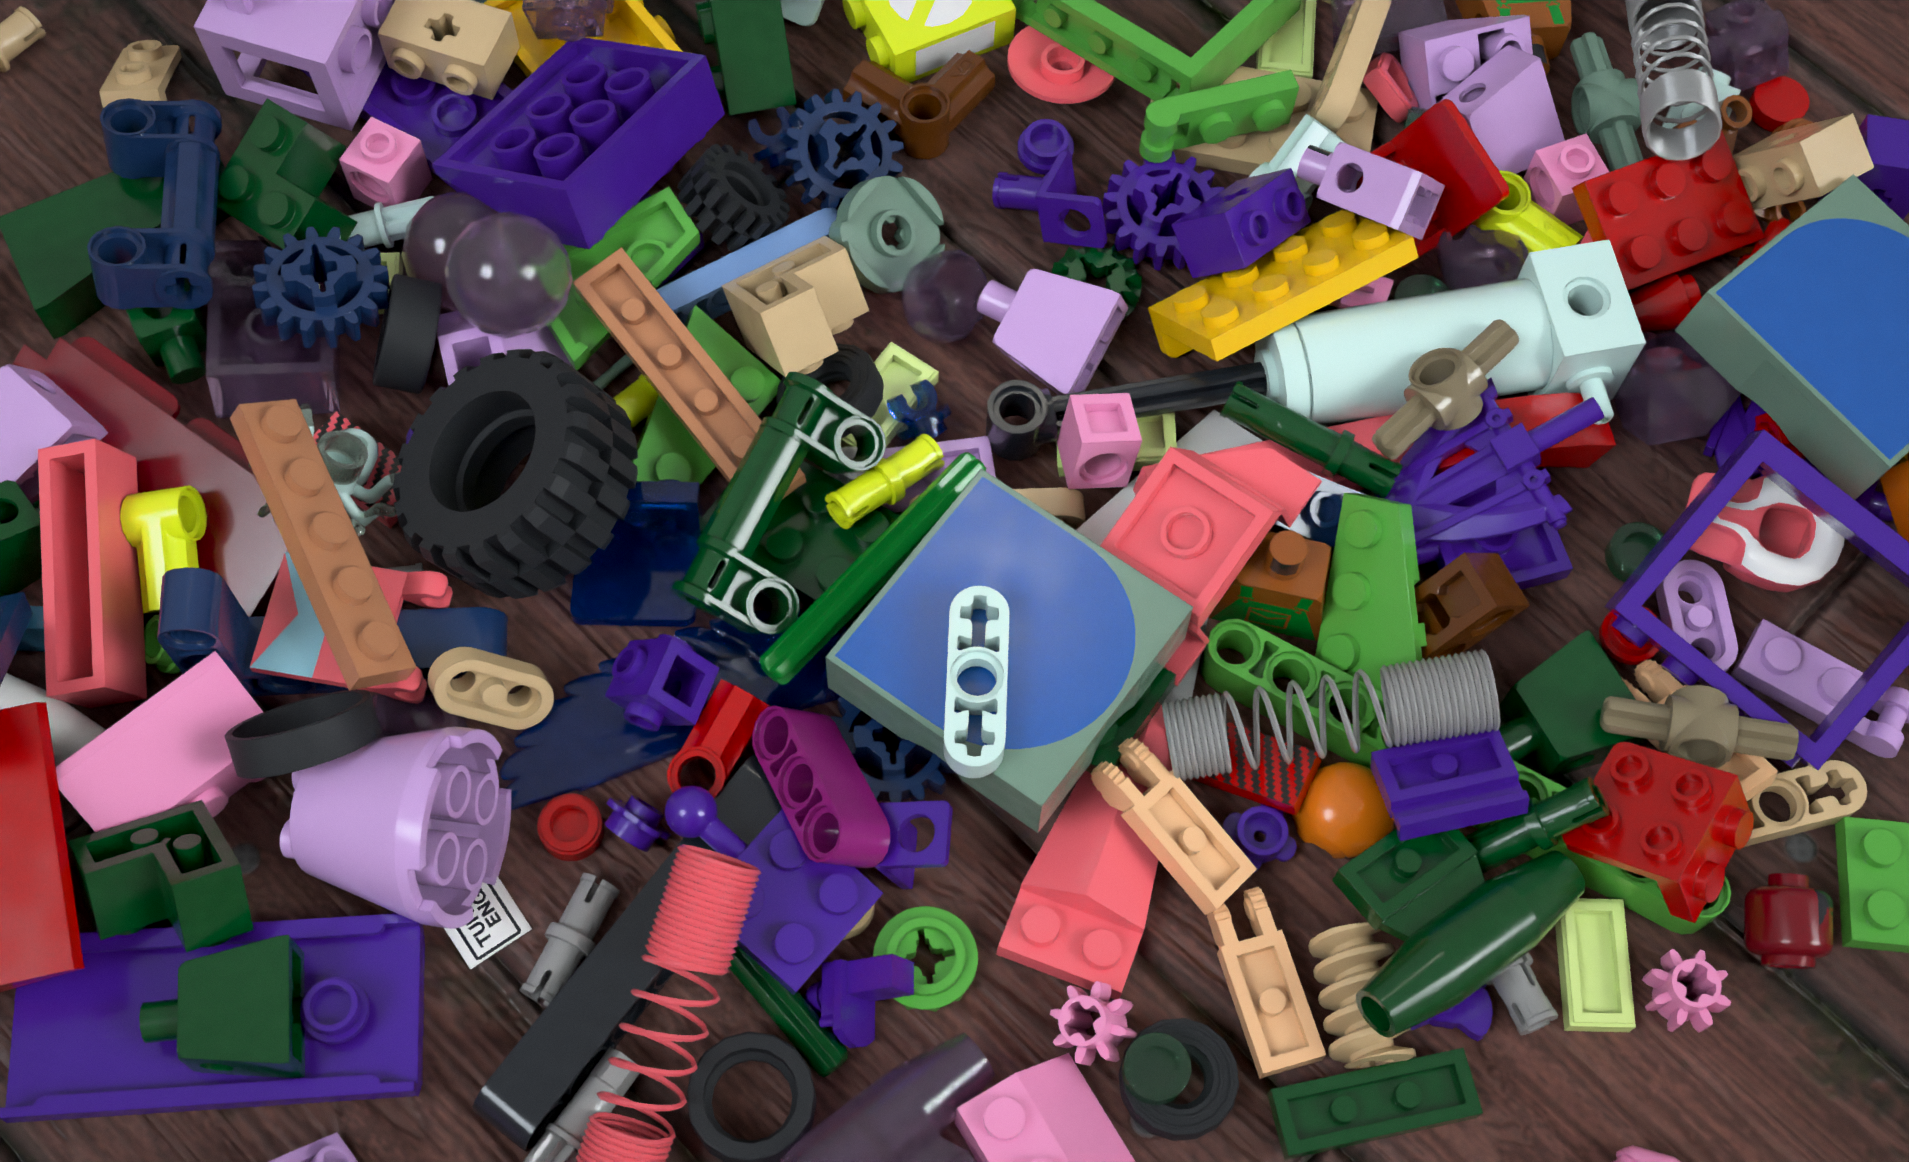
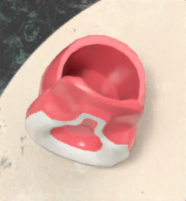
(1768, 537)

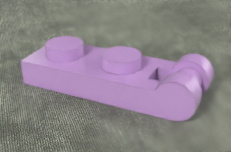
(1815, 683)

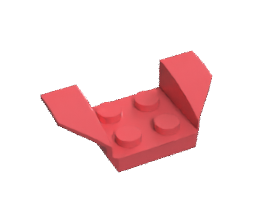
(1202, 524)

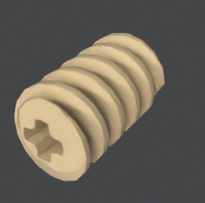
(1347, 965)

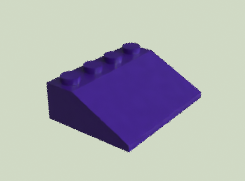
(586, 135)

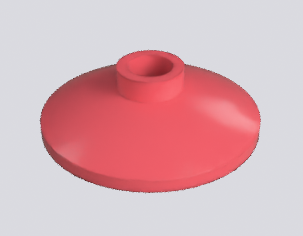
(1053, 71)

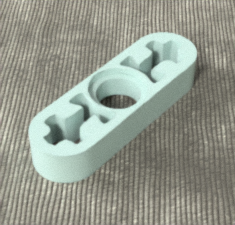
(993, 725)

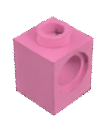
(385, 165)
(1557, 170)
(1099, 440)

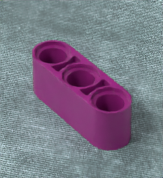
(820, 788)

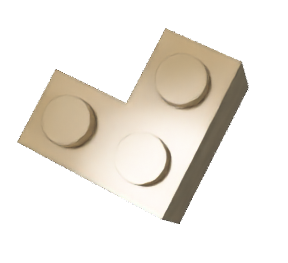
(797, 305)

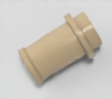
(17, 34)

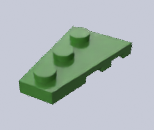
(656, 239)

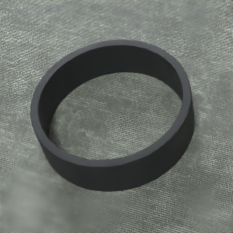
(303, 734)

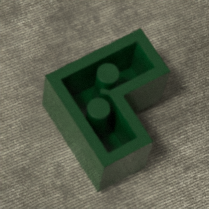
(750, 53)
(279, 177)
(160, 870)

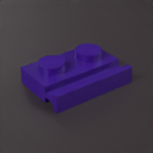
(1448, 783)

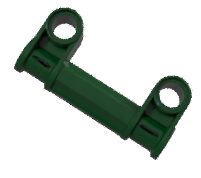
(803, 425)

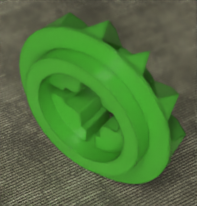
(945, 936)

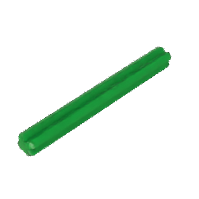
(866, 573)

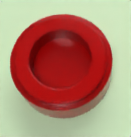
(1778, 102)
(570, 827)

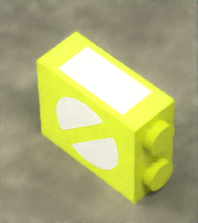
(923, 35)

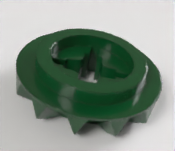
(1099, 262)

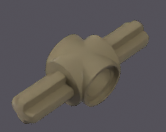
(1445, 389)
(1699, 727)

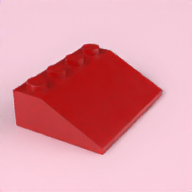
(35, 876)

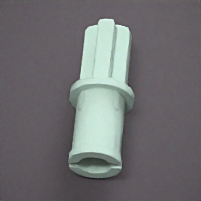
(385, 223)

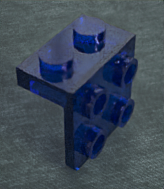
(649, 552)

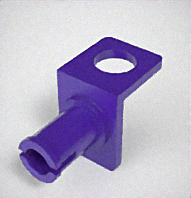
(1052, 199)
(902, 856)

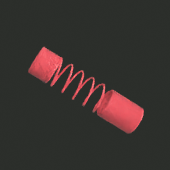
(691, 933)

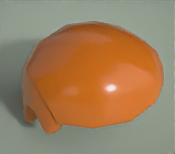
(1343, 811)

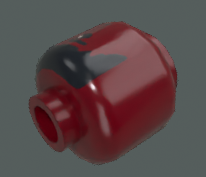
(1788, 922)

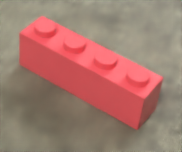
(90, 576)

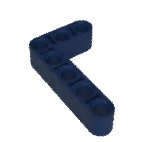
(204, 616)

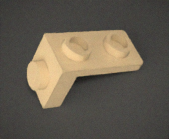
(141, 72)

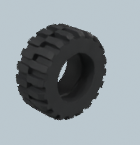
(557, 505)

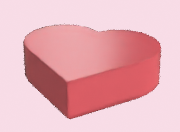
(1390, 86)

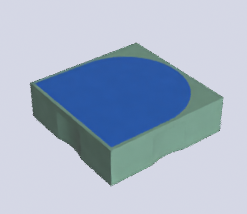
(1821, 334)
(1079, 647)

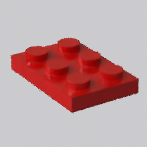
(1669, 213)

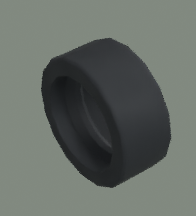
(407, 334)
(737, 1050)

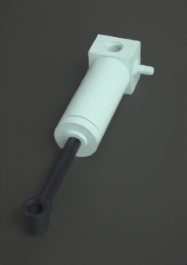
(1356, 360)

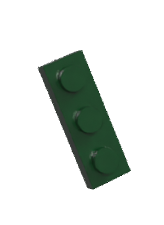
(1374, 1103)

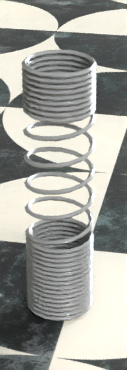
(1665, 27)
(1419, 699)

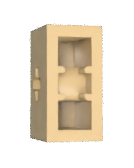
(450, 43)
(1803, 162)

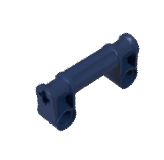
(151, 263)

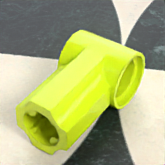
(1527, 219)
(165, 533)

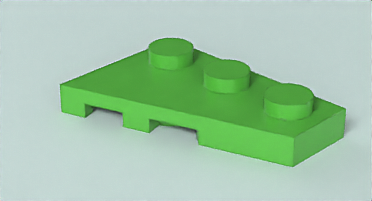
(665, 445)
(1371, 589)

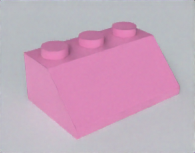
(163, 751)
(1040, 1117)

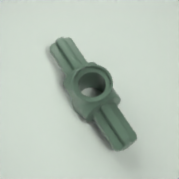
(1605, 102)

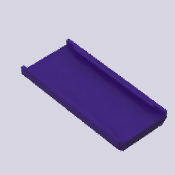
(84, 1053)

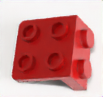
(1450, 153)
(1667, 824)

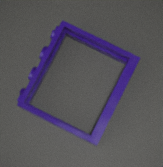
(1834, 508)

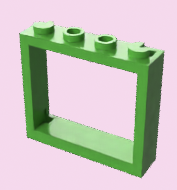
(1146, 60)

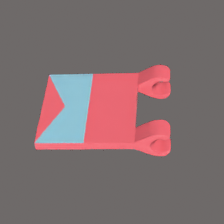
(296, 646)

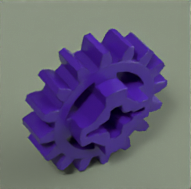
(1156, 199)

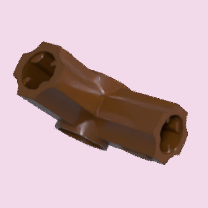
(925, 110)

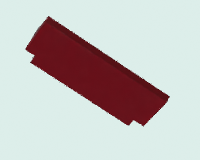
(172, 455)

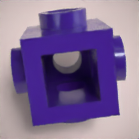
(661, 682)

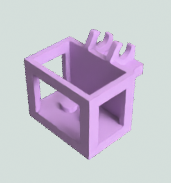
(325, 37)

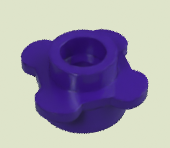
(636, 822)
(1269, 822)

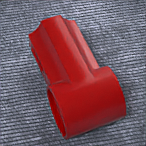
(719, 735)

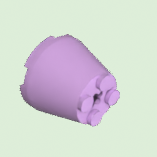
(405, 822)

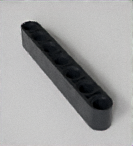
(586, 1013)

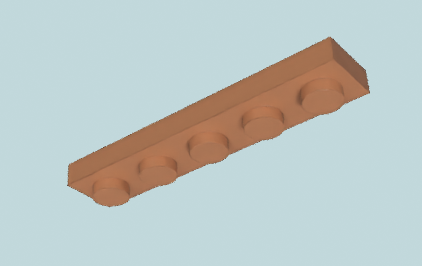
(672, 361)
(322, 544)

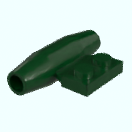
(1450, 919)

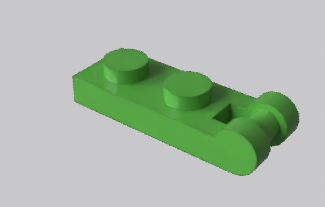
(1217, 114)

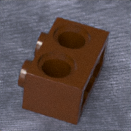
(1466, 603)

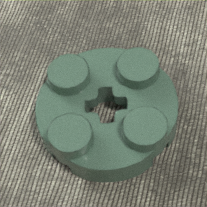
(860, 230)

